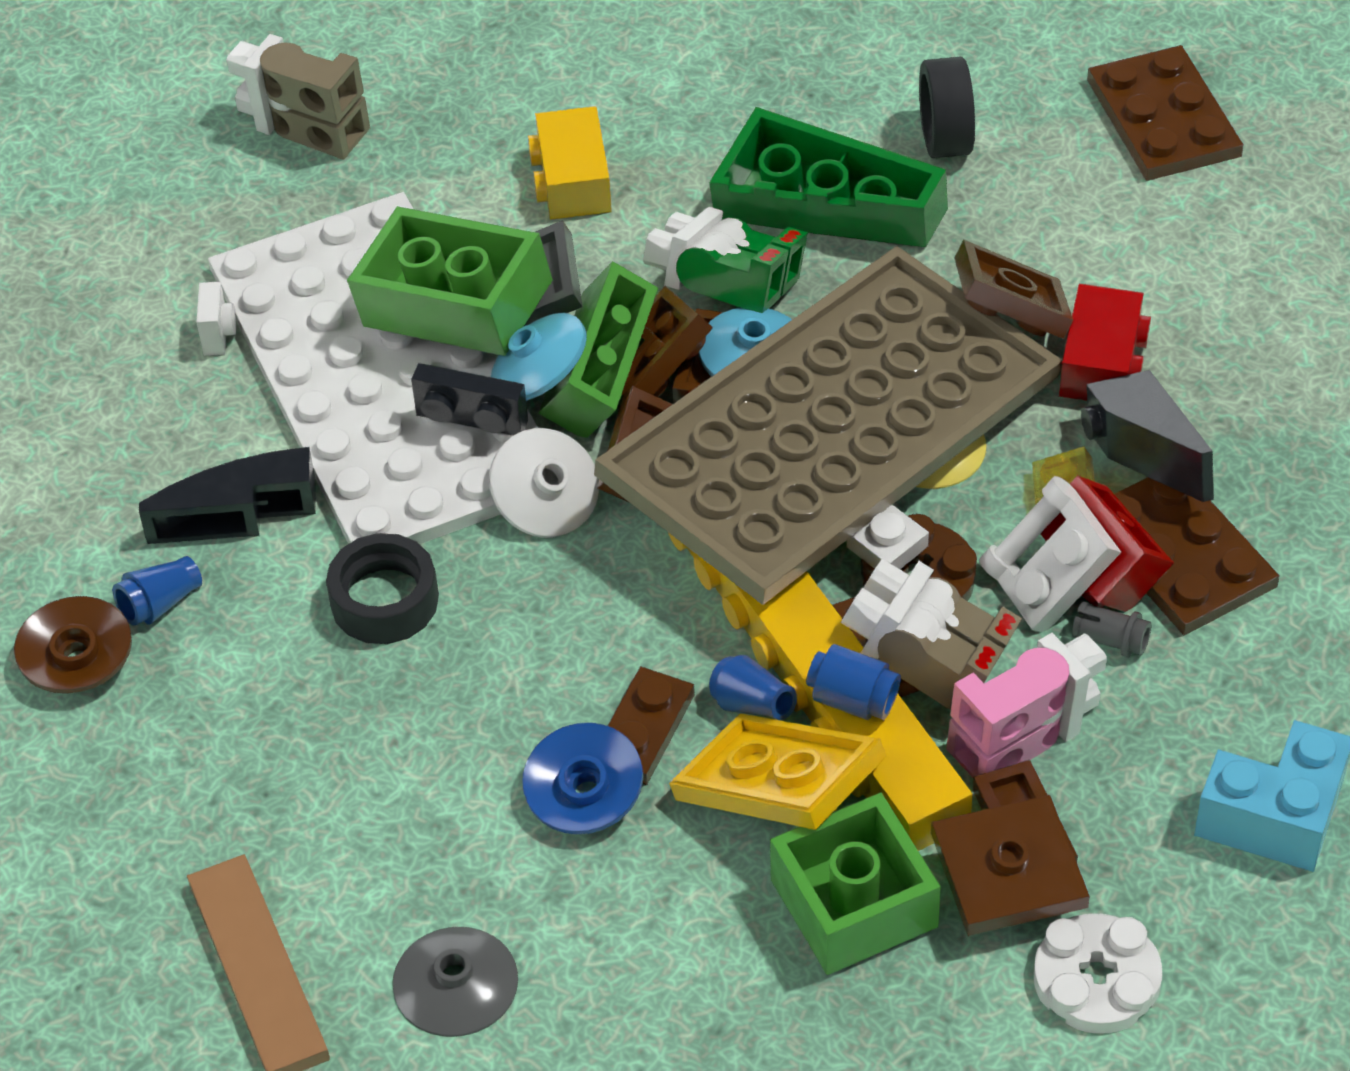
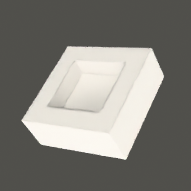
(214, 318)
(889, 537)

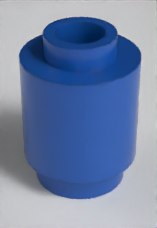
(853, 682)

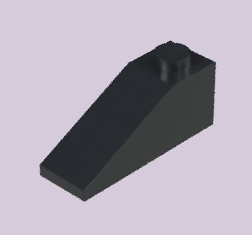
(1148, 433)

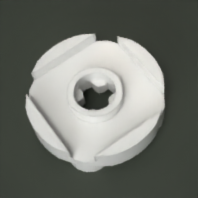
(1102, 939)

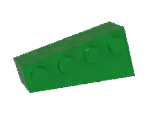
(827, 184)

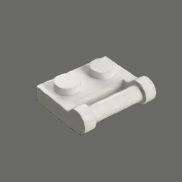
(1061, 566)

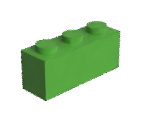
(614, 321)

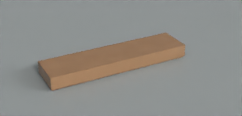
(258, 967)

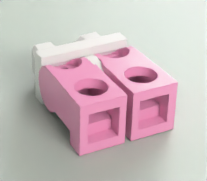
(1025, 706)

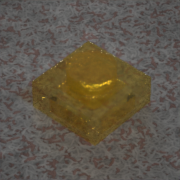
(1064, 465)

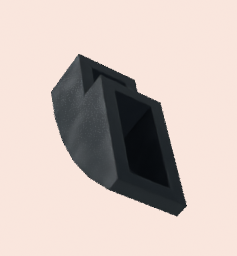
(232, 498)

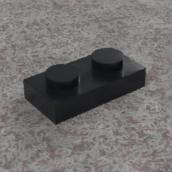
(469, 399)

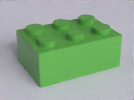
(450, 280)

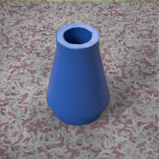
(153, 590)
(748, 688)

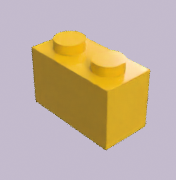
(572, 163)

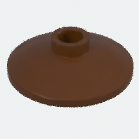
(68, 627)

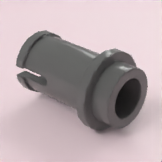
(1113, 629)

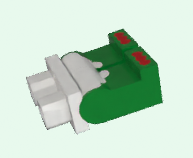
(726, 258)

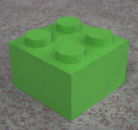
(855, 883)

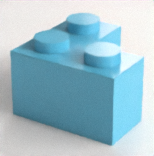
(1280, 808)

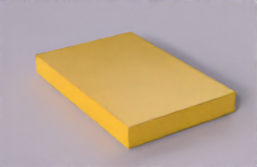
(778, 770)

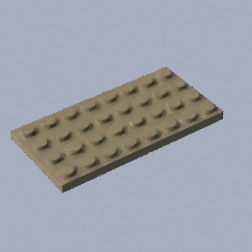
(826, 423)

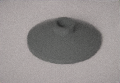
(458, 1002)

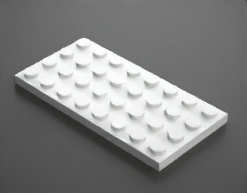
(352, 385)

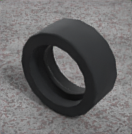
(947, 107)
(387, 622)

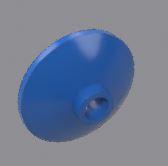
(578, 756)

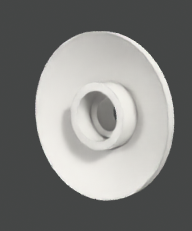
(524, 494)

